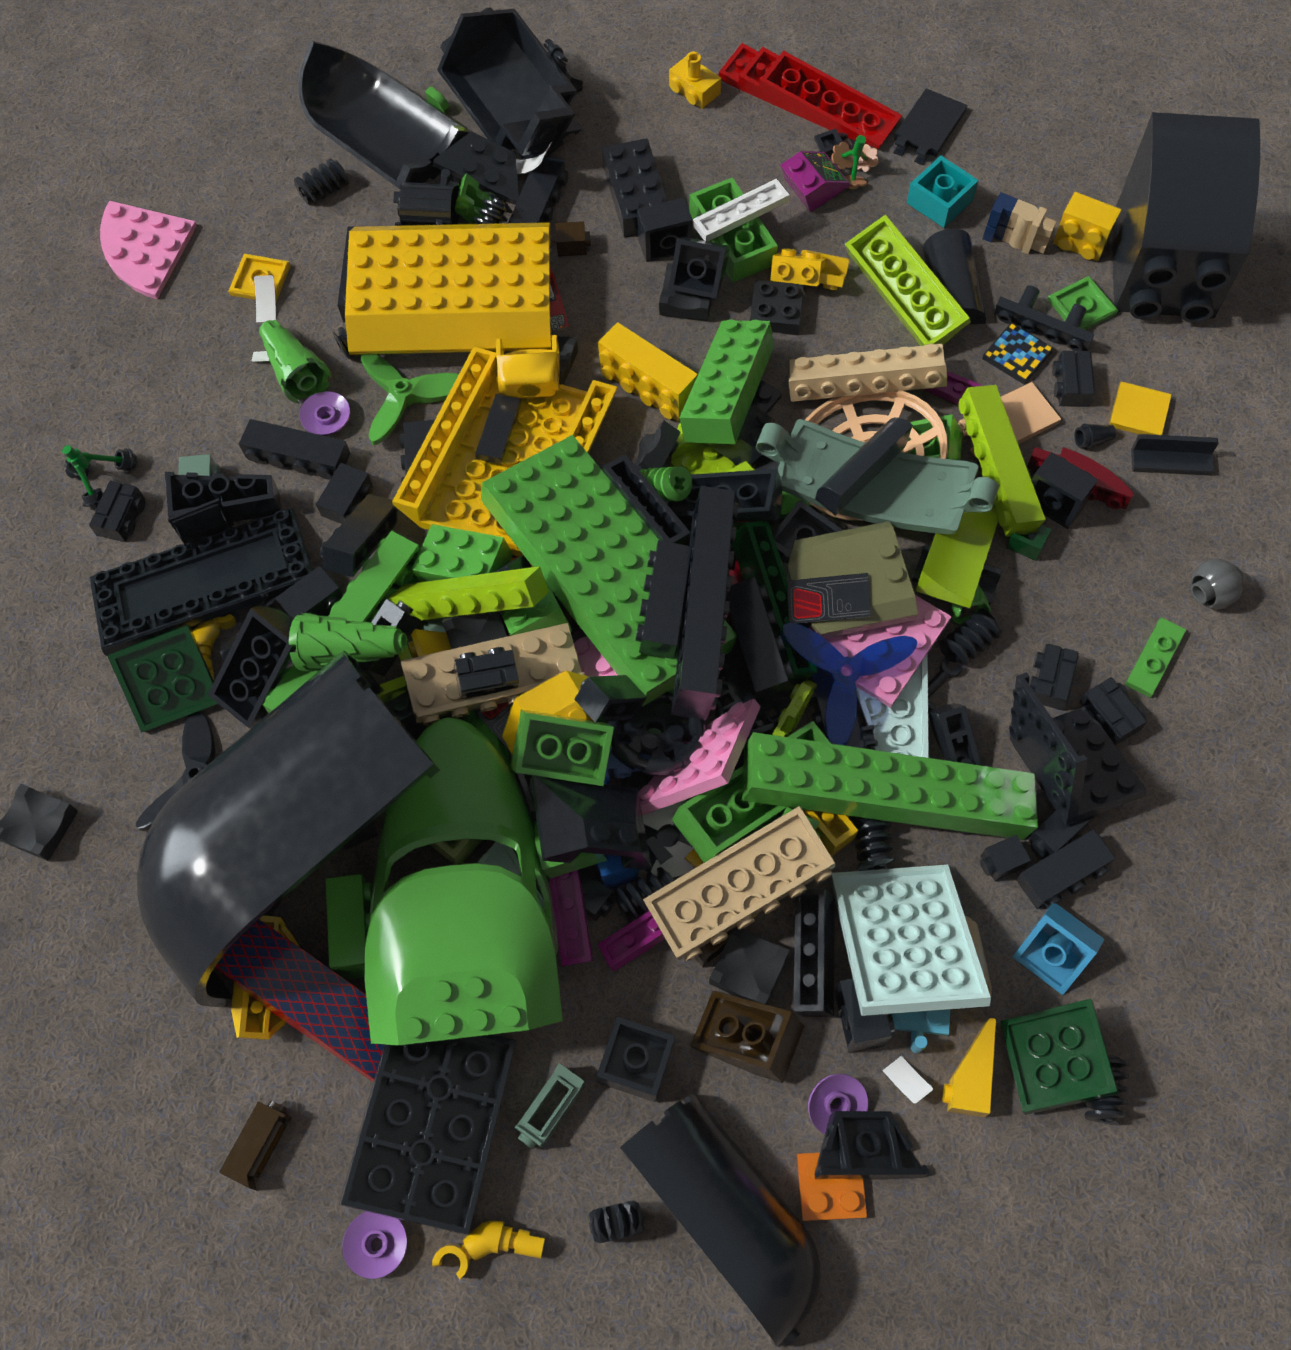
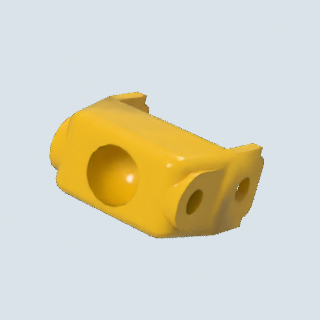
(528, 371)

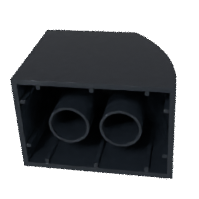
(1186, 215)

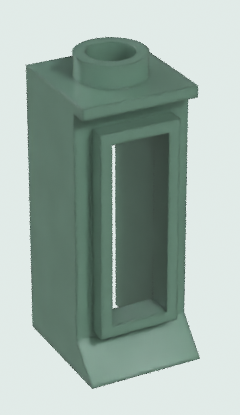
(531, 1136)

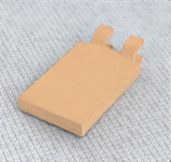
(1027, 413)

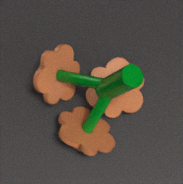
(864, 159)

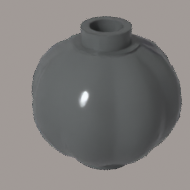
(1217, 583)

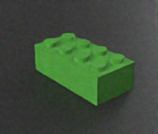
(749, 243)

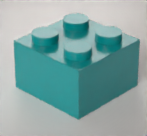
(942, 191)

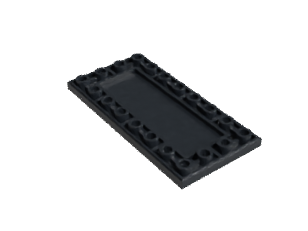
(199, 580)

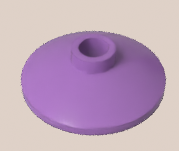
(323, 405)
(850, 1098)
(358, 1249)

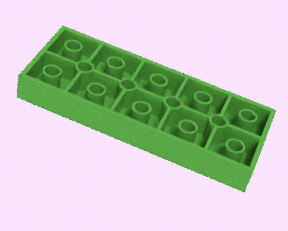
(589, 552)

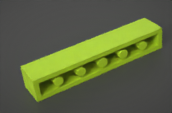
(1001, 460)
(474, 593)

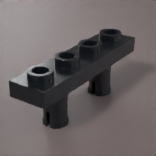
(1052, 328)

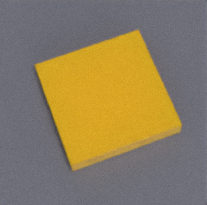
(251, 266)
(1140, 409)

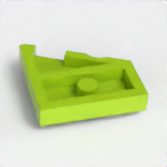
(791, 716)

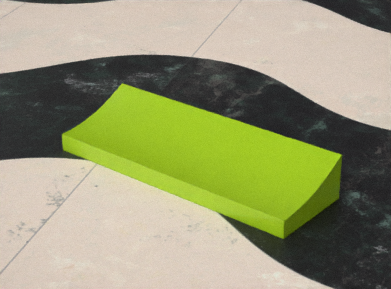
(906, 283)
(958, 559)

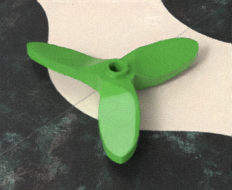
(401, 393)

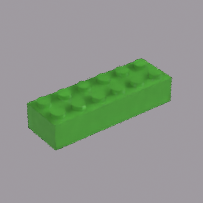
(727, 382)
(721, 818)

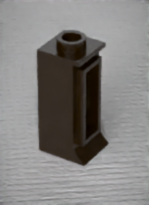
(255, 1144)

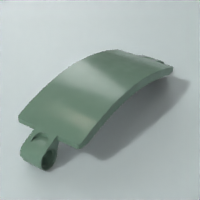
(908, 492)

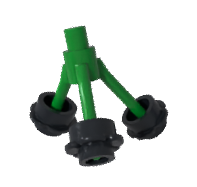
(79, 465)

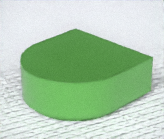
(437, 99)

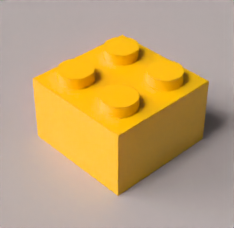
(1086, 226)

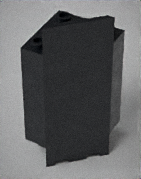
(508, 82)

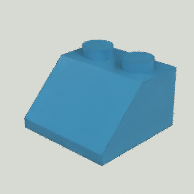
(1058, 948)

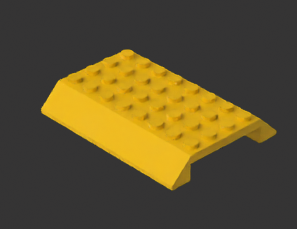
(448, 288)
(445, 475)

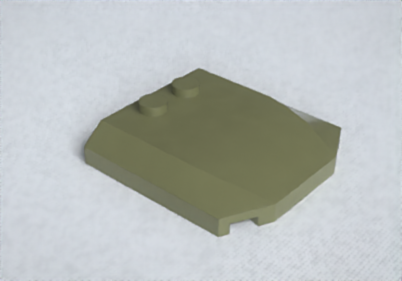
(855, 551)

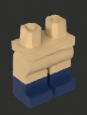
(1019, 224)

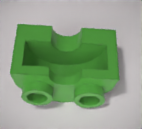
(470, 199)

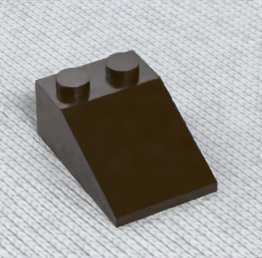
(748, 1035)

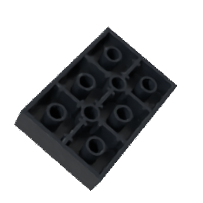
(429, 1131)

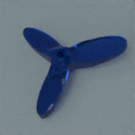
(843, 694)

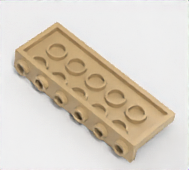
(867, 372)
(537, 658)
(740, 884)

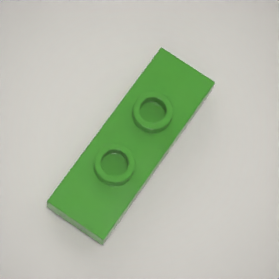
(1155, 657)

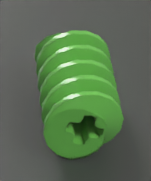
(669, 482)

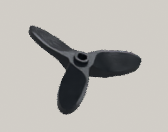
(197, 753)

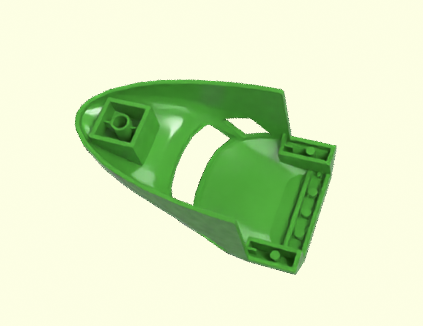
(462, 942)

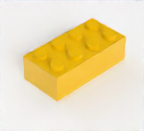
(645, 371)

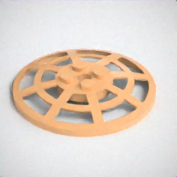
(854, 423)

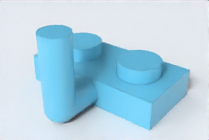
(922, 1022)

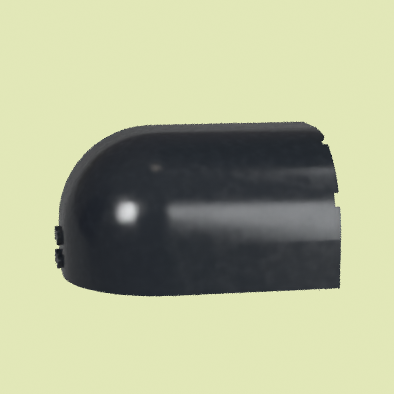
(270, 817)

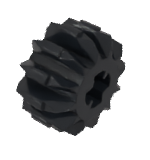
(616, 1221)

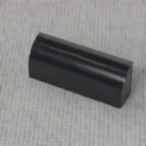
(864, 465)
(646, 501)

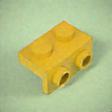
(797, 268)
(835, 271)

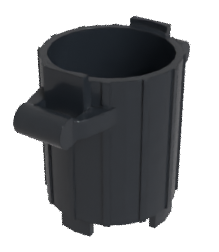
(428, 202)

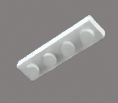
(741, 210)

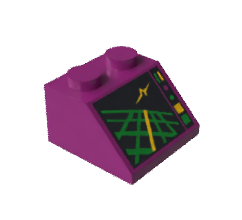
(813, 178)

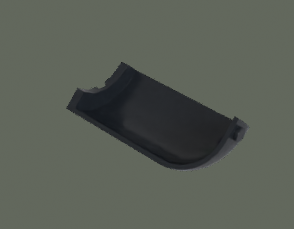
(374, 115)
(731, 1215)

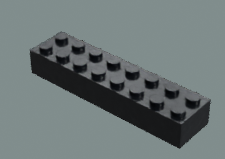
(705, 604)

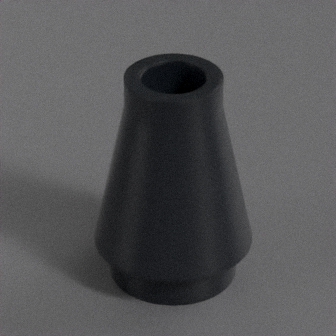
(1093, 434)

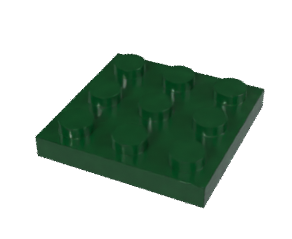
(163, 678)
(1059, 1057)

